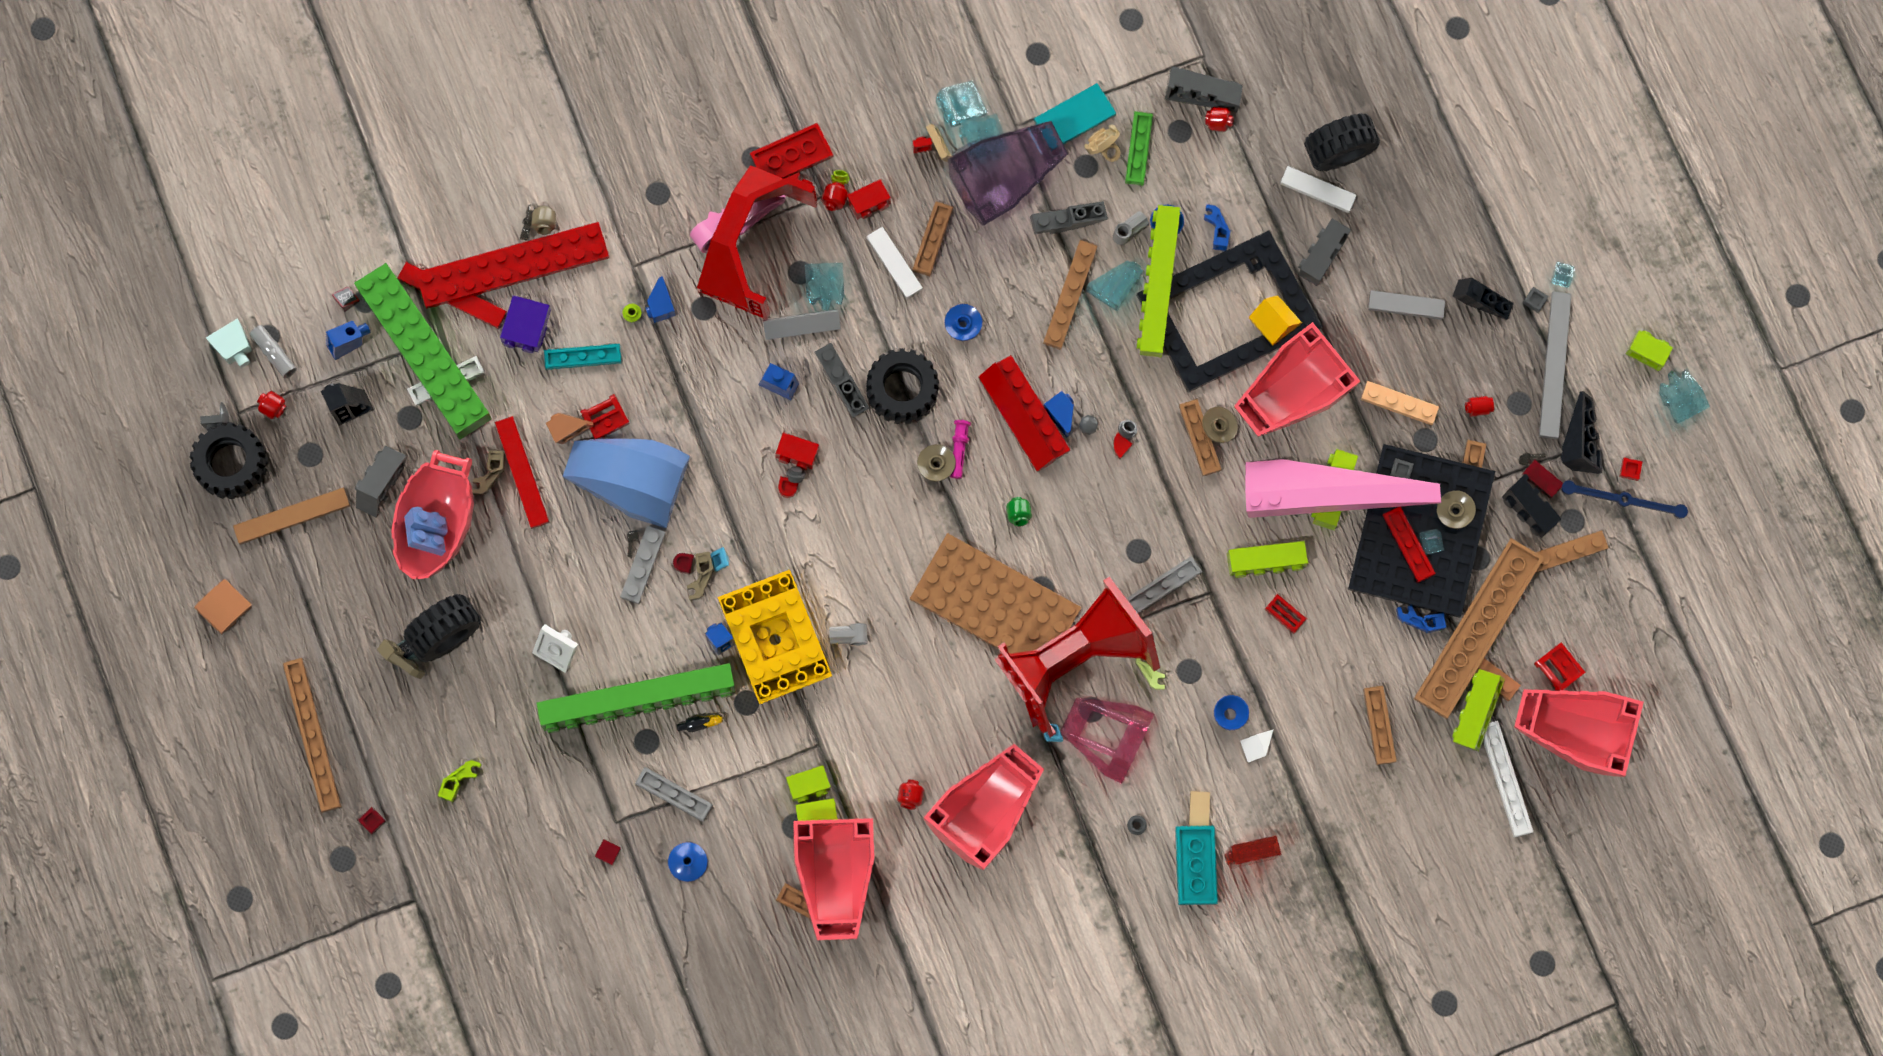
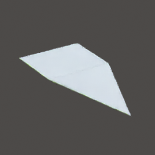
(1257, 745)

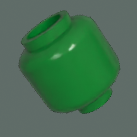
(1018, 511)

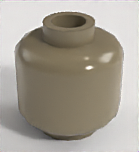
(543, 220)

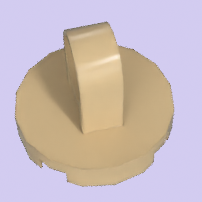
(1102, 141)

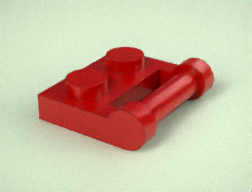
(607, 422)
(1564, 663)

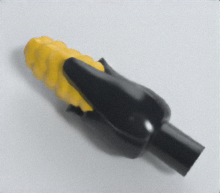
(699, 723)

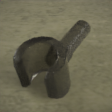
(1526, 457)
(632, 536)

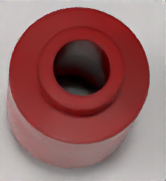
(1479, 406)

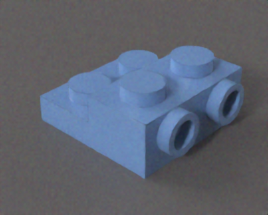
(426, 530)

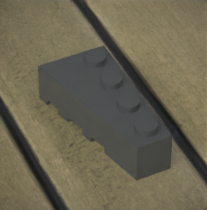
(1202, 90)

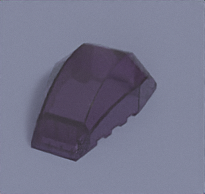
(1004, 168)

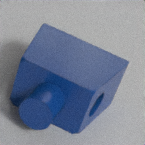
(345, 338)
(779, 381)

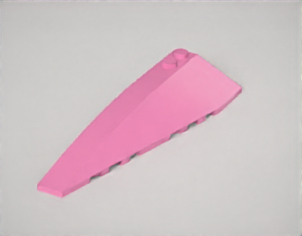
(1305, 488)

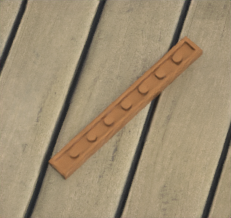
(312, 735)

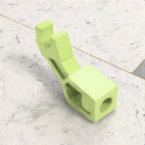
(1150, 675)

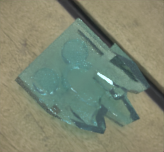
(824, 283)
(1683, 396)

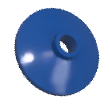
(963, 313)
(694, 869)

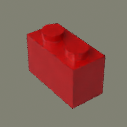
(869, 199)
(797, 451)

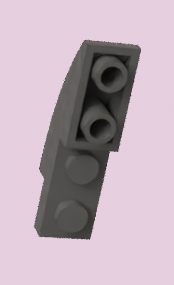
(1069, 219)
(841, 380)

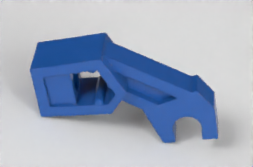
(1218, 221)
(1418, 622)

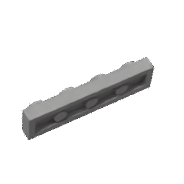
(642, 565)

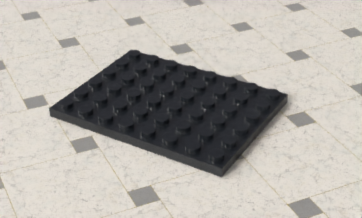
(1379, 563)

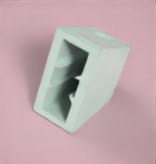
(231, 343)

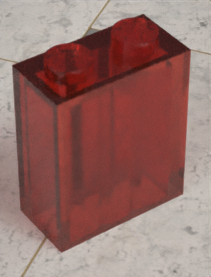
(1253, 852)

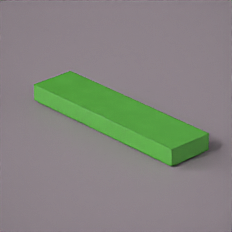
(1138, 148)

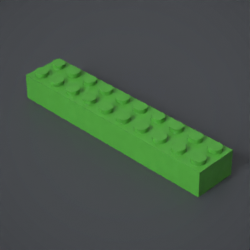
(423, 351)
(636, 697)

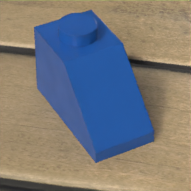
(659, 303)
(1061, 411)
(719, 638)

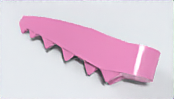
(704, 230)

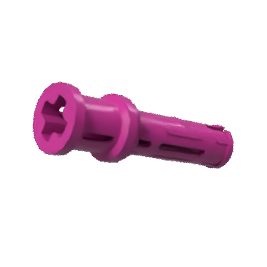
(960, 440)

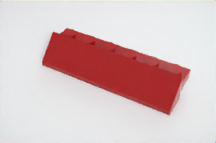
(1024, 413)

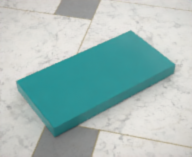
(1079, 113)
(1196, 865)

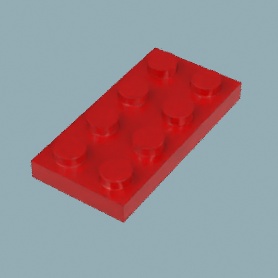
(793, 152)

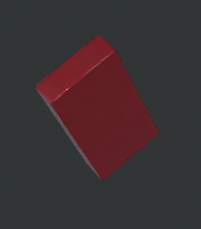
(1543, 479)

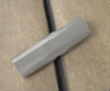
(273, 351)

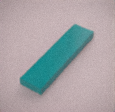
(582, 356)

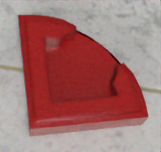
(1121, 445)

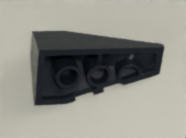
(1580, 443)

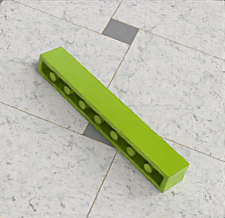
(1160, 280)

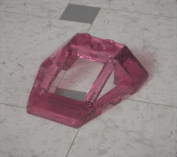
(1129, 744)

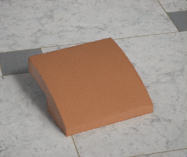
(223, 606)

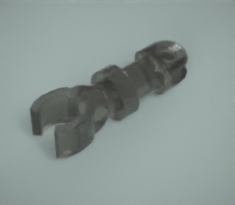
(527, 223)

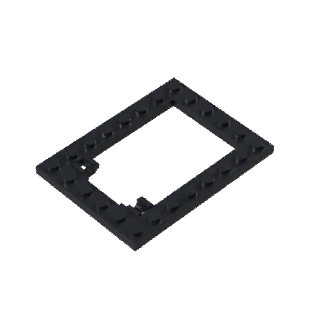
(1269, 256)

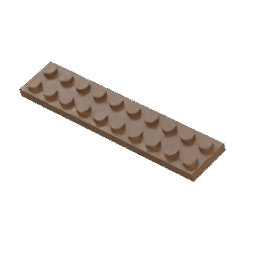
(1478, 628)

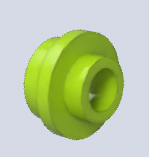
(840, 176)
(632, 318)

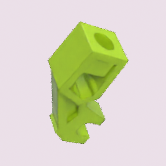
(458, 775)

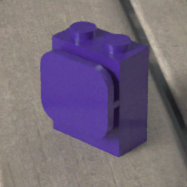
(525, 324)

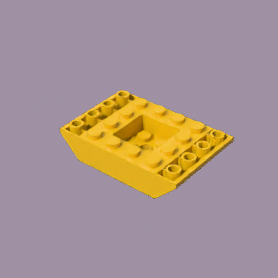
(769, 610)

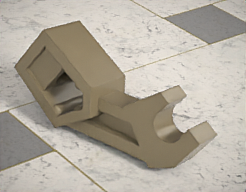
(492, 475)
(704, 577)
(394, 655)

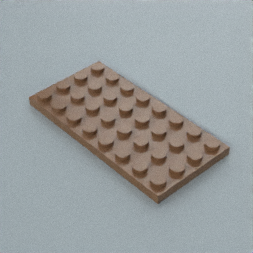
(991, 599)

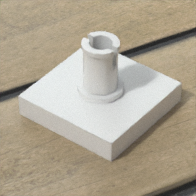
(555, 647)

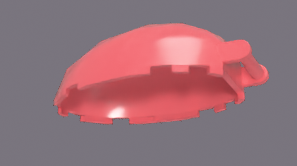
(438, 491)

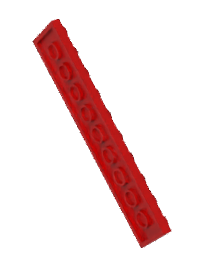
(512, 265)

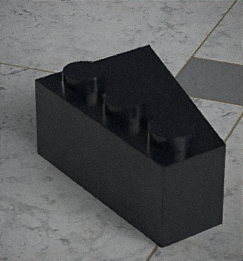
(346, 402)
(1530, 507)

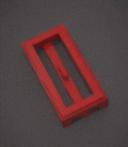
(1297, 624)

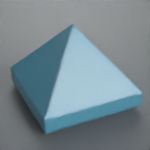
(719, 559)
(1057, 737)

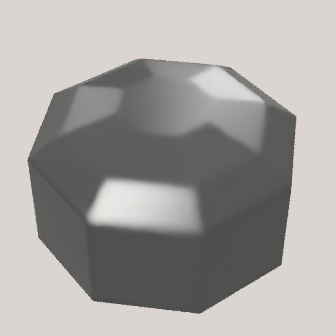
(1088, 425)

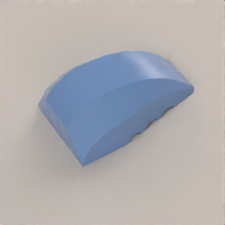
(629, 475)

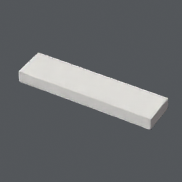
(1318, 189)
(894, 263)
(470, 369)

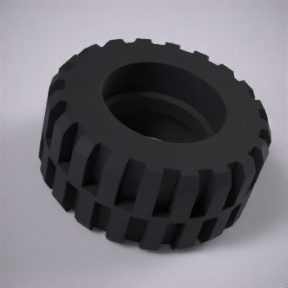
(1342, 142)
(906, 362)
(215, 440)
(442, 628)

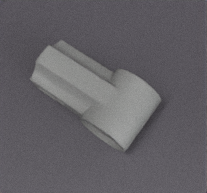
(1130, 227)
(853, 634)

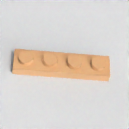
(1399, 403)

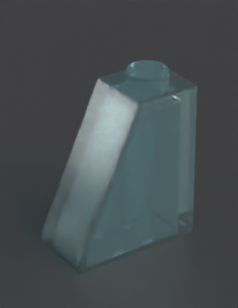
(1116, 284)

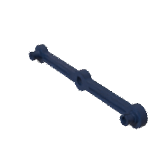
(1679, 511)

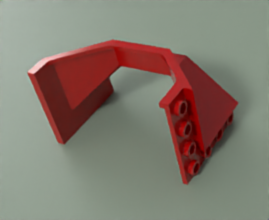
(722, 270)
(1106, 630)

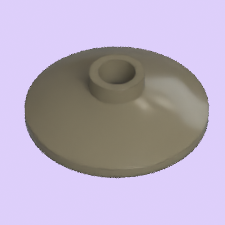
(1226, 422)
(933, 454)
(1458, 500)

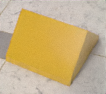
(1274, 319)

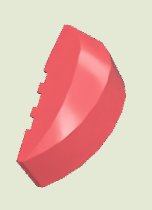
(1296, 383)
(1582, 727)
(984, 807)
(834, 873)

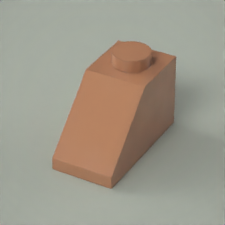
(567, 427)

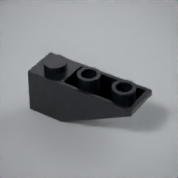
(1482, 298)

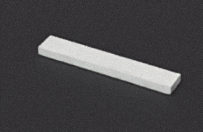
(1506, 781)

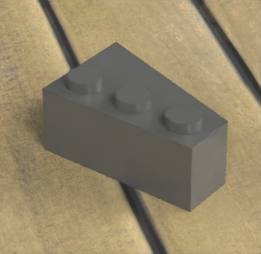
(1323, 252)
(378, 480)

